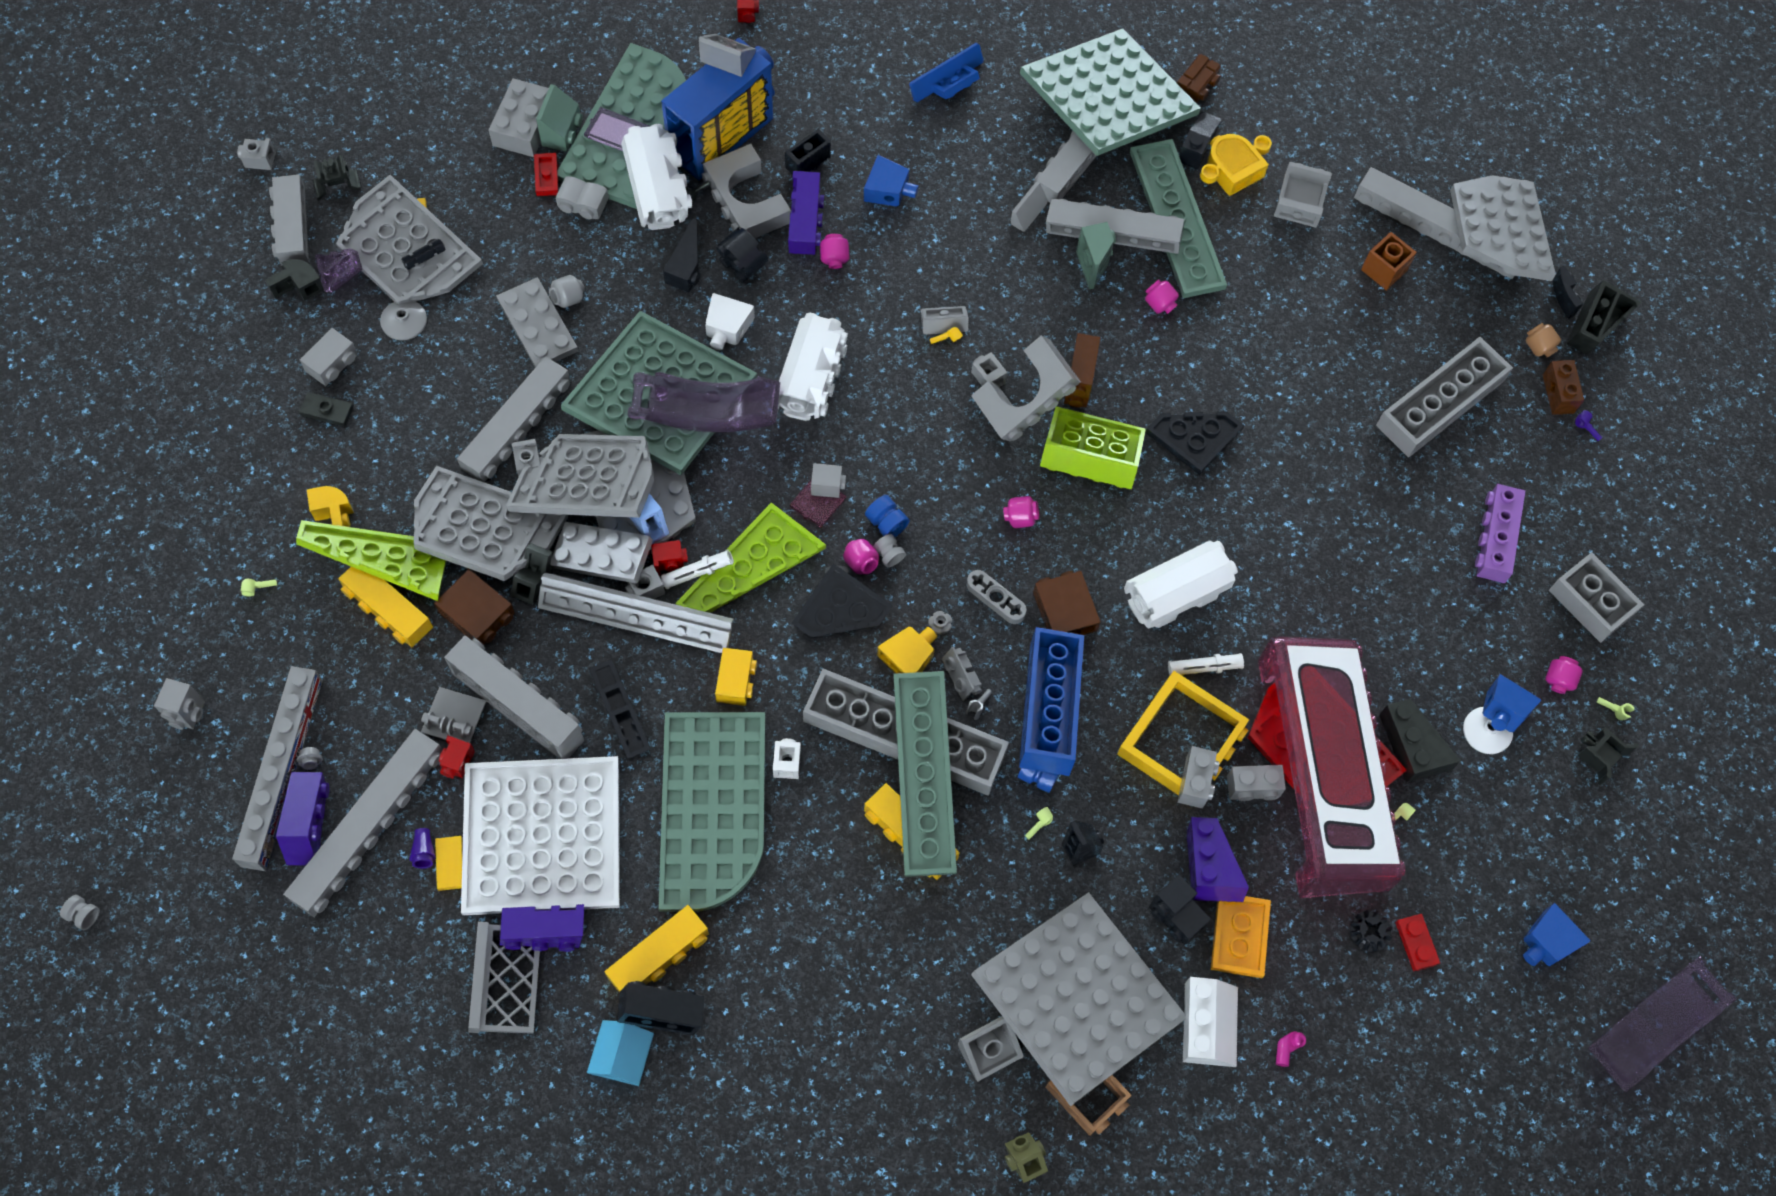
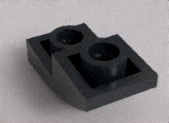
(1563, 287)

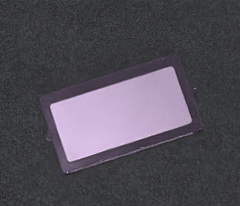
(610, 128)

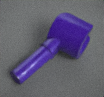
(1583, 420)

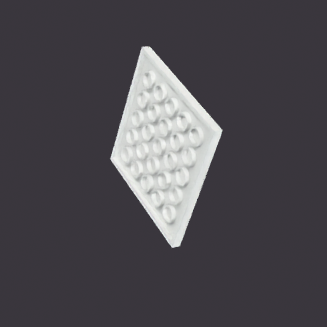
(541, 835)

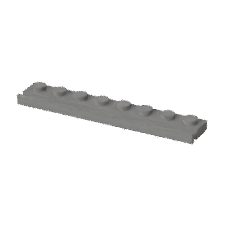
(634, 613)

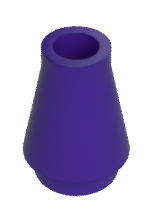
(422, 849)

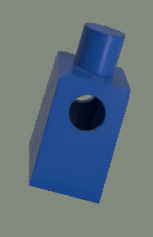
(888, 183)
(1508, 704)
(1553, 937)

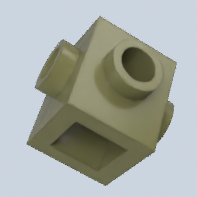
(1026, 1157)

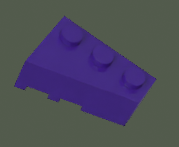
(805, 213)
(302, 817)
(1212, 863)
(541, 928)

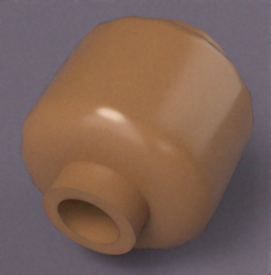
(1543, 340)

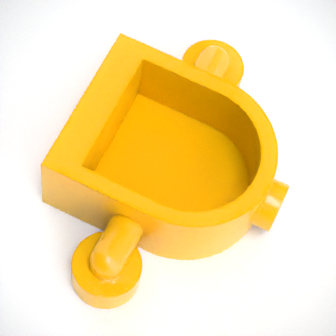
(1236, 162)

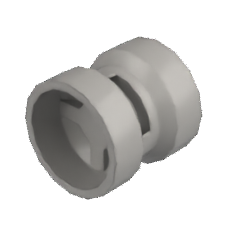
(889, 551)
(79, 912)

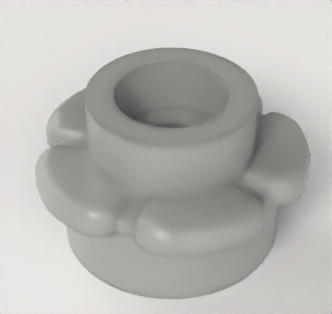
(940, 628)
(309, 758)

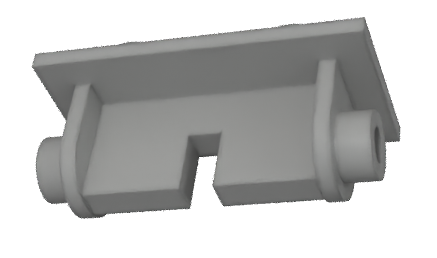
(956, 664)

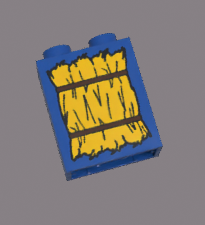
(719, 110)

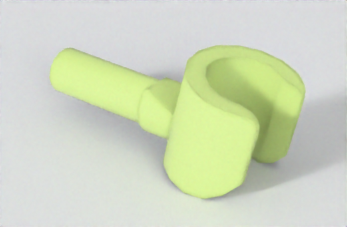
(248, 586)
(1619, 710)
(1404, 811)
(1045, 817)

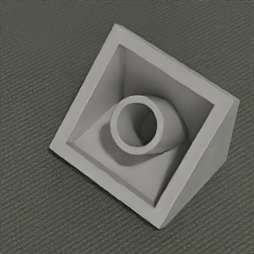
(725, 53)
(990, 1048)

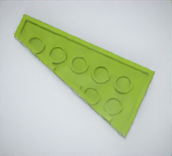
(376, 553)
(759, 554)

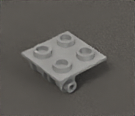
(453, 715)

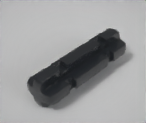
(423, 254)

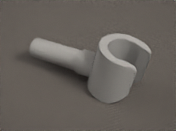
(977, 705)

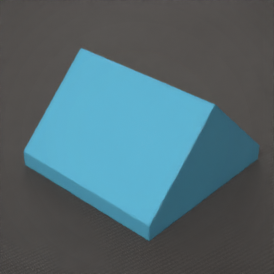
(620, 1052)

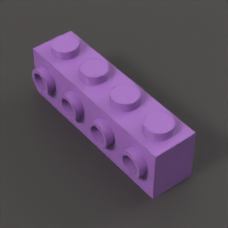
(1500, 533)

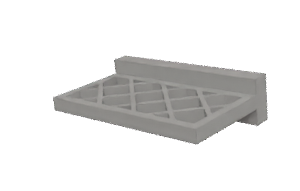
(481, 983)

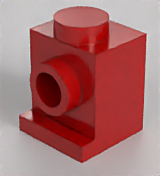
(746, 10)
(668, 556)
(454, 757)

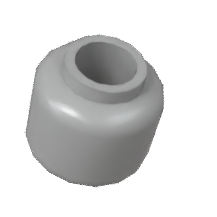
(566, 291)

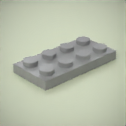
(537, 322)
(601, 552)

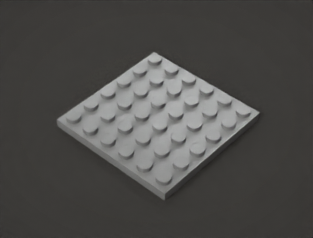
(1079, 997)

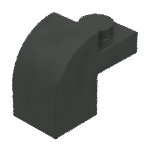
(296, 275)
(528, 580)

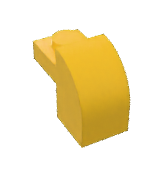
(328, 503)

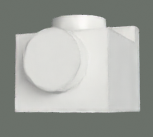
(786, 769)

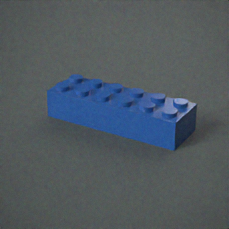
(1052, 702)

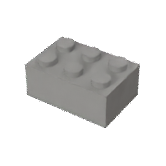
(515, 121)
(1596, 597)

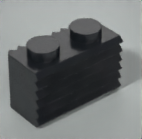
(808, 153)

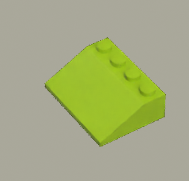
(1093, 447)

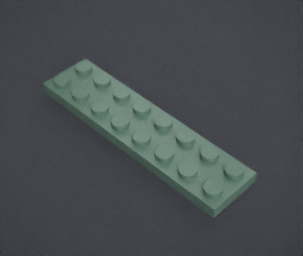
(1171, 195)
(924, 774)

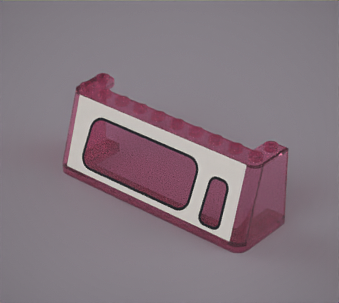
(1334, 766)

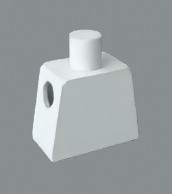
(727, 320)

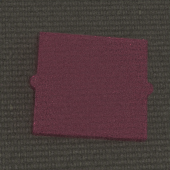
(816, 508)

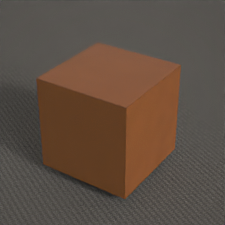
(1388, 261)

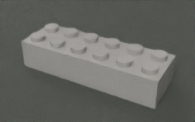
(1444, 396)
(514, 698)

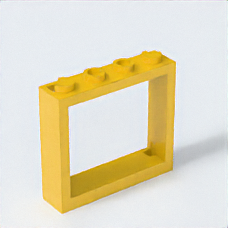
(1154, 769)

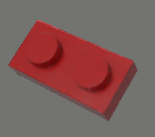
(546, 174)
(1417, 942)

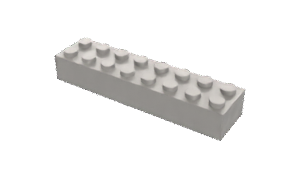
(870, 720)

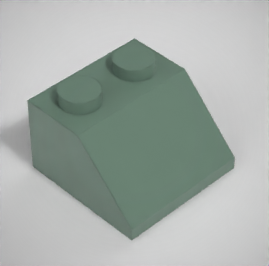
(558, 119)
(1095, 250)

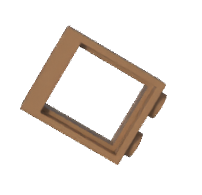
(1102, 1122)

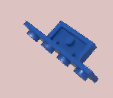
(949, 76)

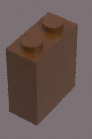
(1083, 365)
(1066, 604)
(475, 608)

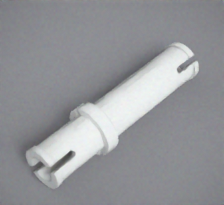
(705, 566)
(1216, 663)

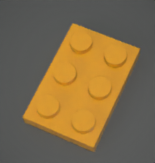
(1241, 937)

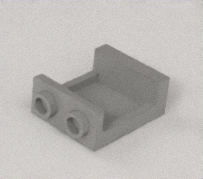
(1302, 194)

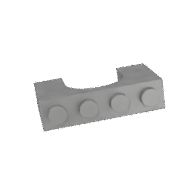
(728, 171)
(1055, 382)

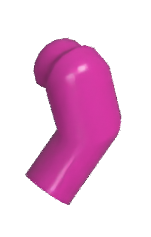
(1287, 1045)

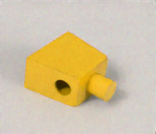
(908, 650)

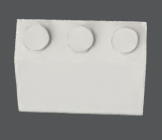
(1210, 1022)

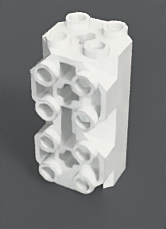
(655, 176)
(812, 367)
(1181, 584)

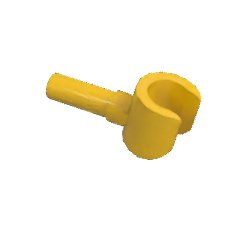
(954, 334)

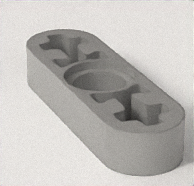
(978, 591)

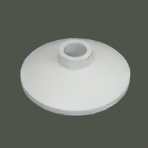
(1482, 738)

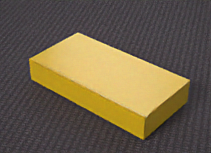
(449, 862)

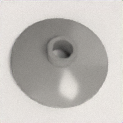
(403, 327)

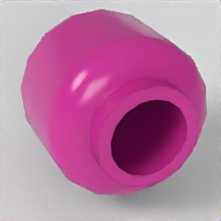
(834, 251)
(1161, 297)
(1021, 512)
(861, 556)
(1563, 674)

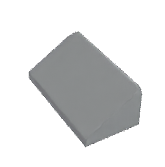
(1029, 207)
(943, 319)

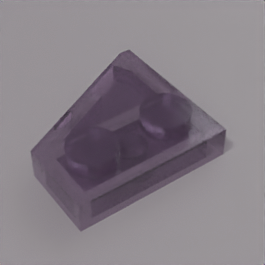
(338, 268)

